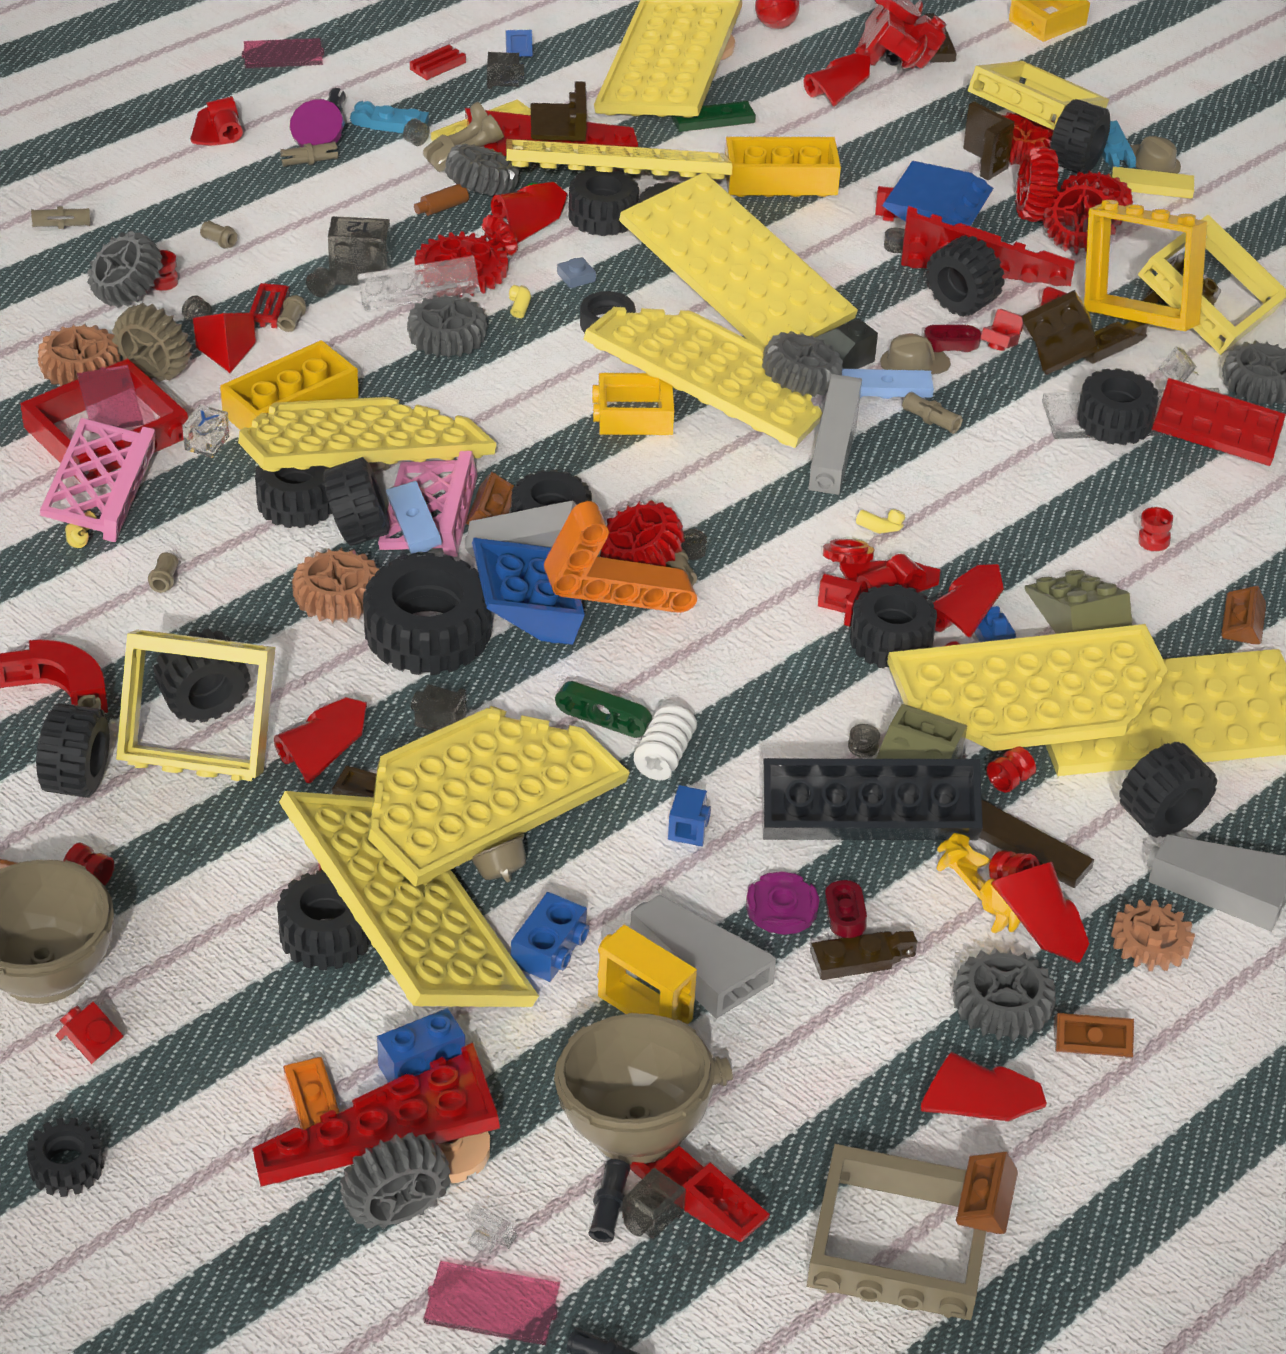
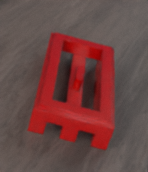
(437, 62)
(266, 318)

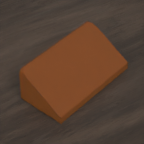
(491, 499)
(1244, 615)
(1094, 1035)
(987, 1192)

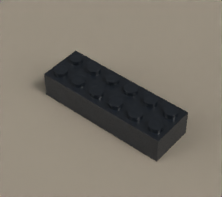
(870, 799)

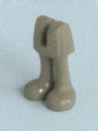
(479, 132)

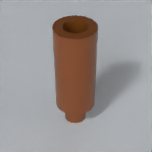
(442, 200)

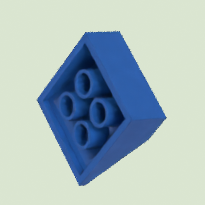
(939, 191)
(521, 593)

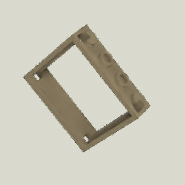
(883, 1284)

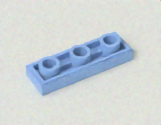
(892, 382)
(414, 517)

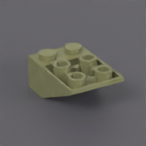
(1080, 602)
(922, 736)

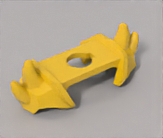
(965, 863)

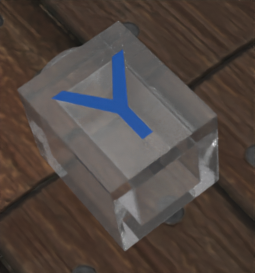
(206, 431)

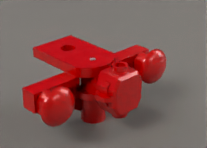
(903, 31)

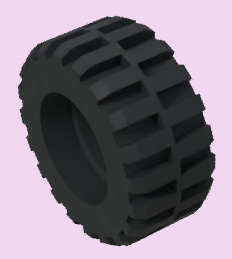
(426, 641)

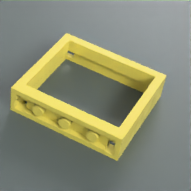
(1037, 98)
(1239, 262)
(176, 760)

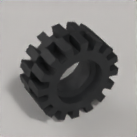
(66, 1175)

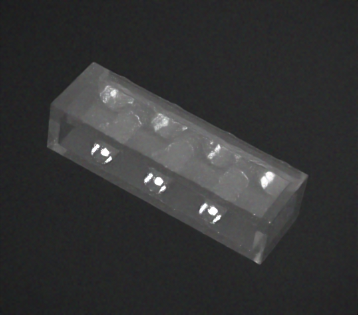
(417, 282)

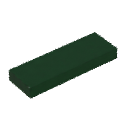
(717, 116)

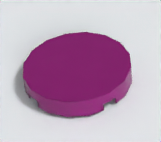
(316, 123)
(782, 903)

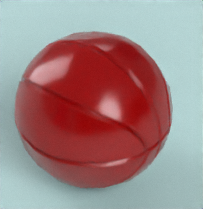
(777, 13)

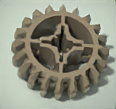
(152, 341)

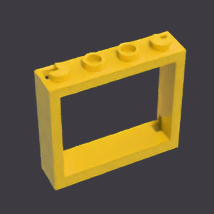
(1097, 266)

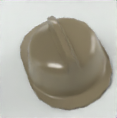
(1156, 155)
(914, 353)
(501, 860)

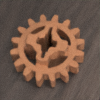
(1152, 935)

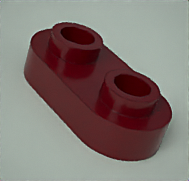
(953, 337)
(846, 909)

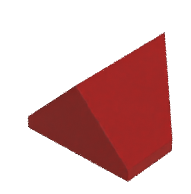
(225, 337)

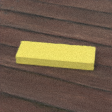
(1156, 182)

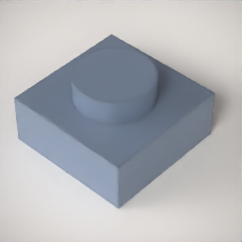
(576, 272)

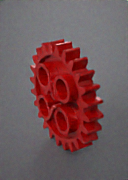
(489, 258)

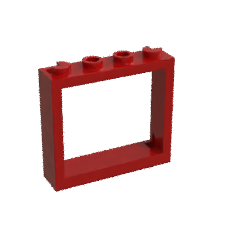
(67, 400)

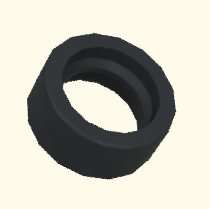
(601, 303)

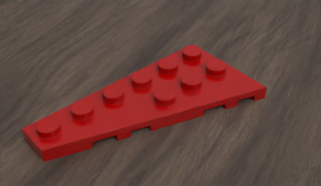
(519, 127)
(928, 235)
(441, 1103)

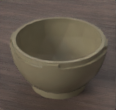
(51, 928)
(635, 1084)

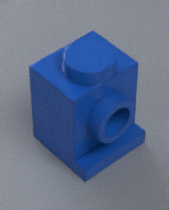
(689, 816)

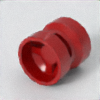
(168, 275)
(1155, 529)
(1016, 766)
(1008, 862)
(97, 864)

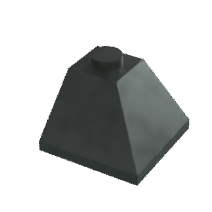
(854, 342)

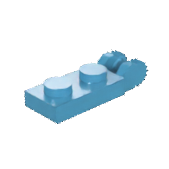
(384, 117)
(1118, 148)

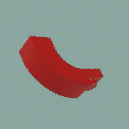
(56, 665)

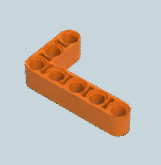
(580, 574)

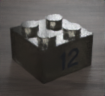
(358, 247)

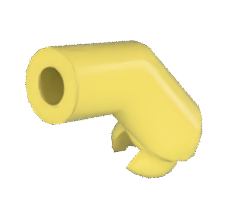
(521, 298)
(881, 525)
(77, 535)

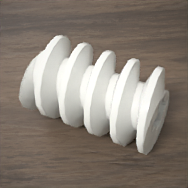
(664, 742)

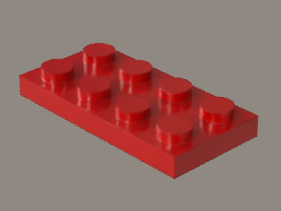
(1219, 422)

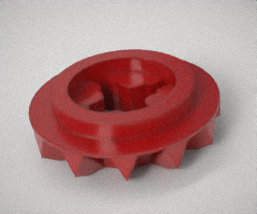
(501, 232)
(848, 551)

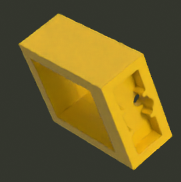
(1045, 26)
(633, 388)
(652, 964)

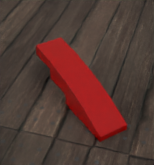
(709, 1194)

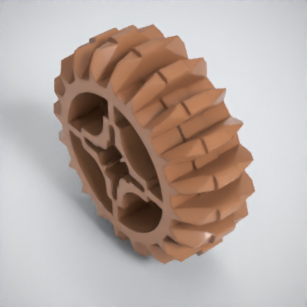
(76, 351)
(333, 584)

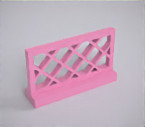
(123, 489)
(453, 504)

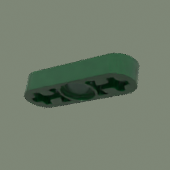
(582, 703)

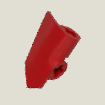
(838, 78)
(217, 123)
(530, 208)
(897, 570)
(969, 599)
(322, 737)
(1044, 911)
(978, 1092)

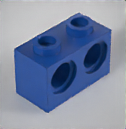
(550, 936)
(418, 1043)

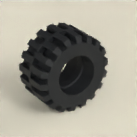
(1080, 135)
(599, 199)
(965, 275)
(1117, 406)
(548, 489)
(292, 496)
(356, 501)
(891, 621)
(201, 686)
(72, 750)
(1168, 789)
(317, 940)

